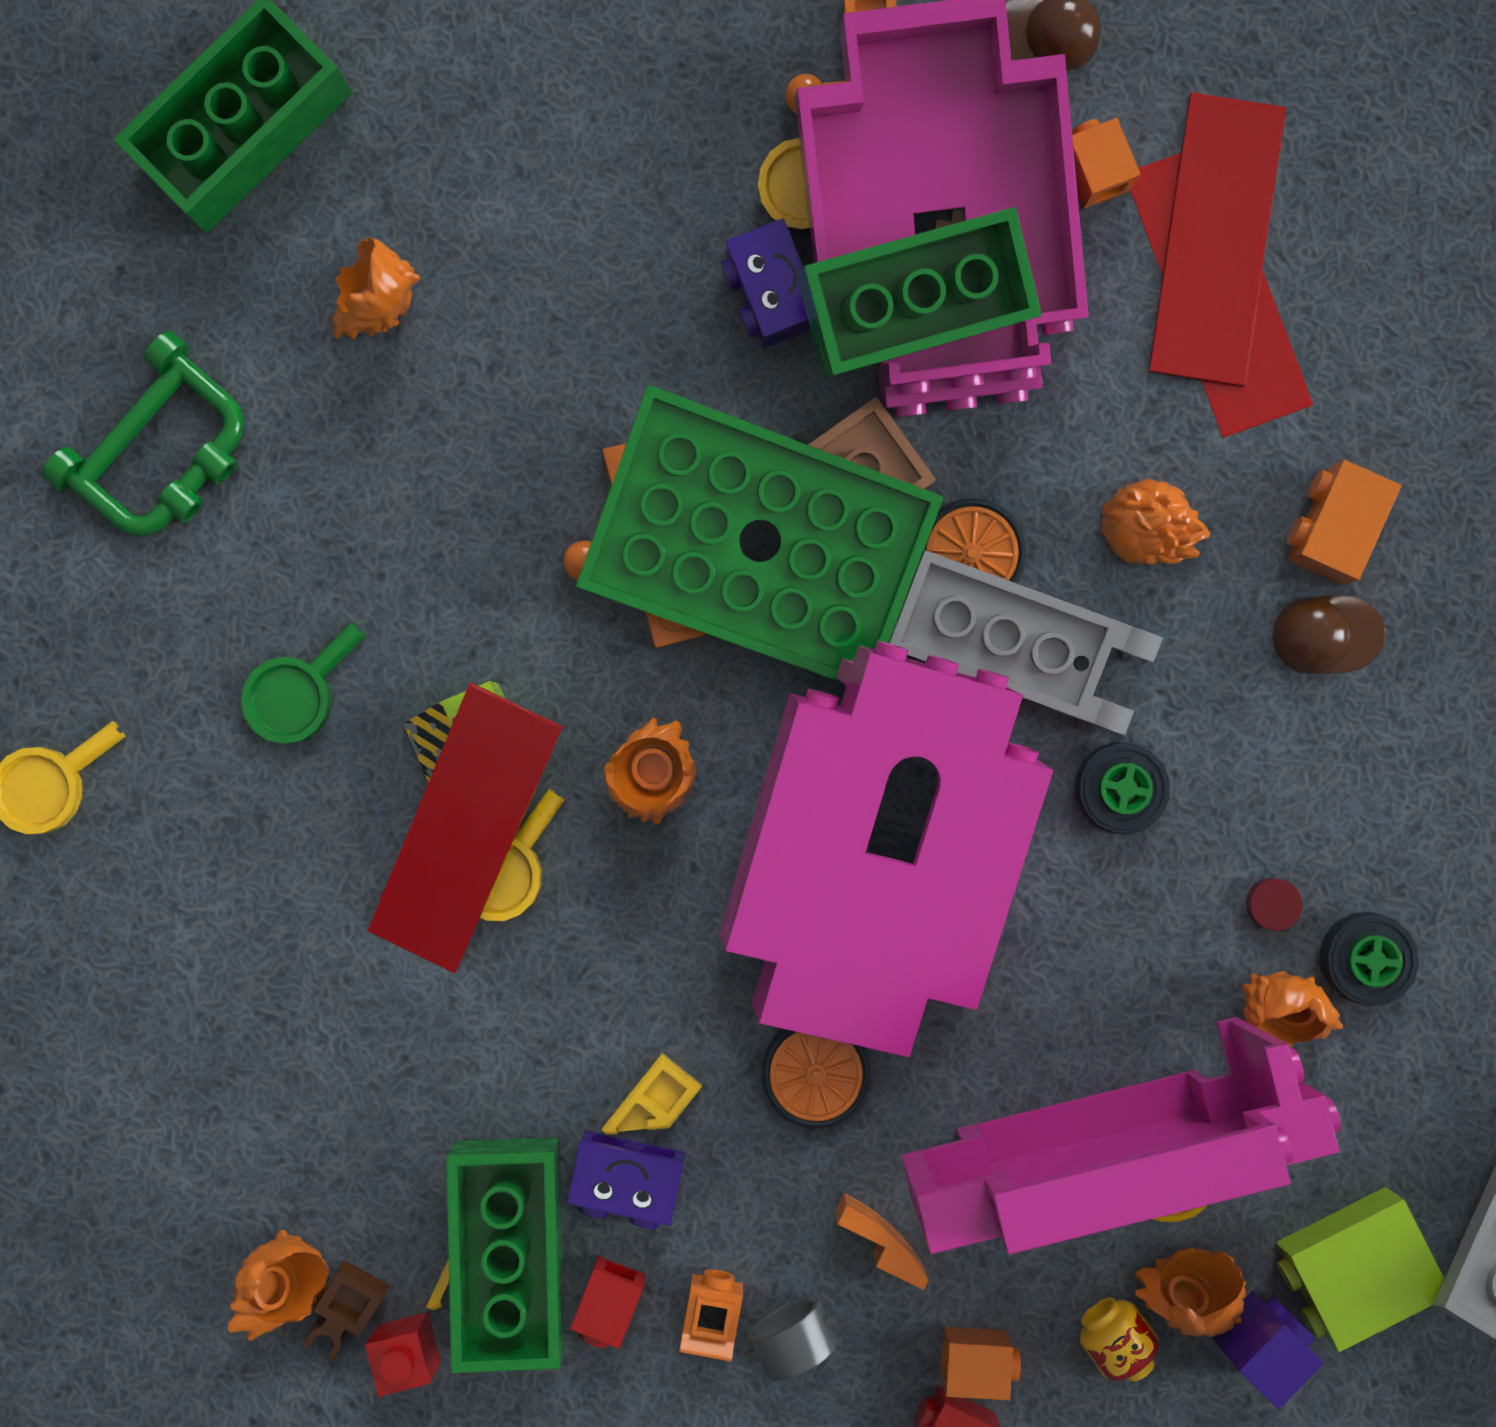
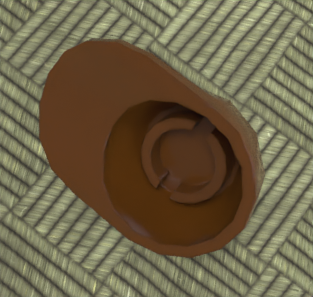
(1053, 28)
(1328, 634)

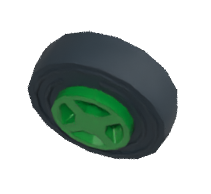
(1141, 791)
(1389, 963)

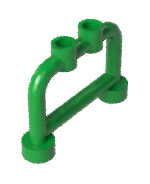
(179, 499)

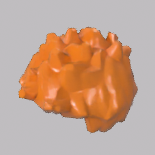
(373, 291)
(1152, 524)
(651, 772)
(1289, 1007)
(277, 1285)
(1195, 1291)

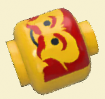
(1119, 1340)

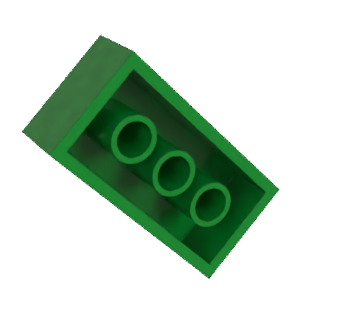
(234, 114)
(919, 292)
(505, 1255)

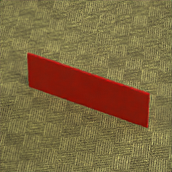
(1217, 239)
(1273, 375)
(464, 827)

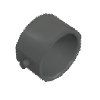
(793, 1338)

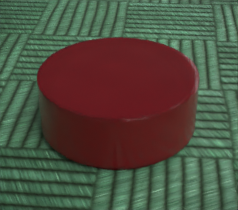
(1274, 904)

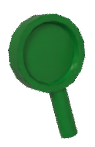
(289, 697)

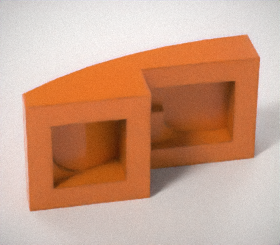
(891, 1251)

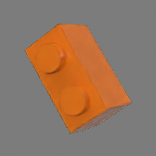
(1342, 521)

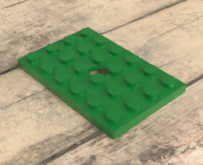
(678, 519)

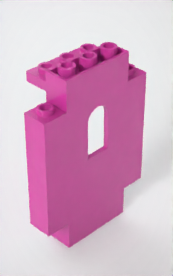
(943, 124)
(862, 936)
(1126, 1152)

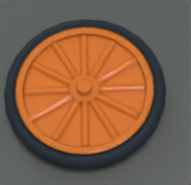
(980, 537)
(814, 1078)

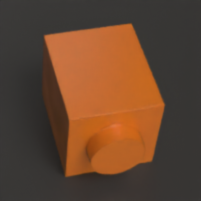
(1102, 161)
(978, 1363)

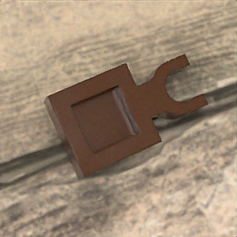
(346, 1305)

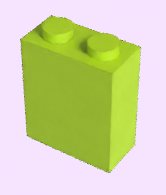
(1360, 1269)

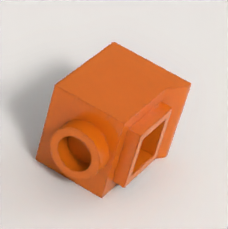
(717, 1290)

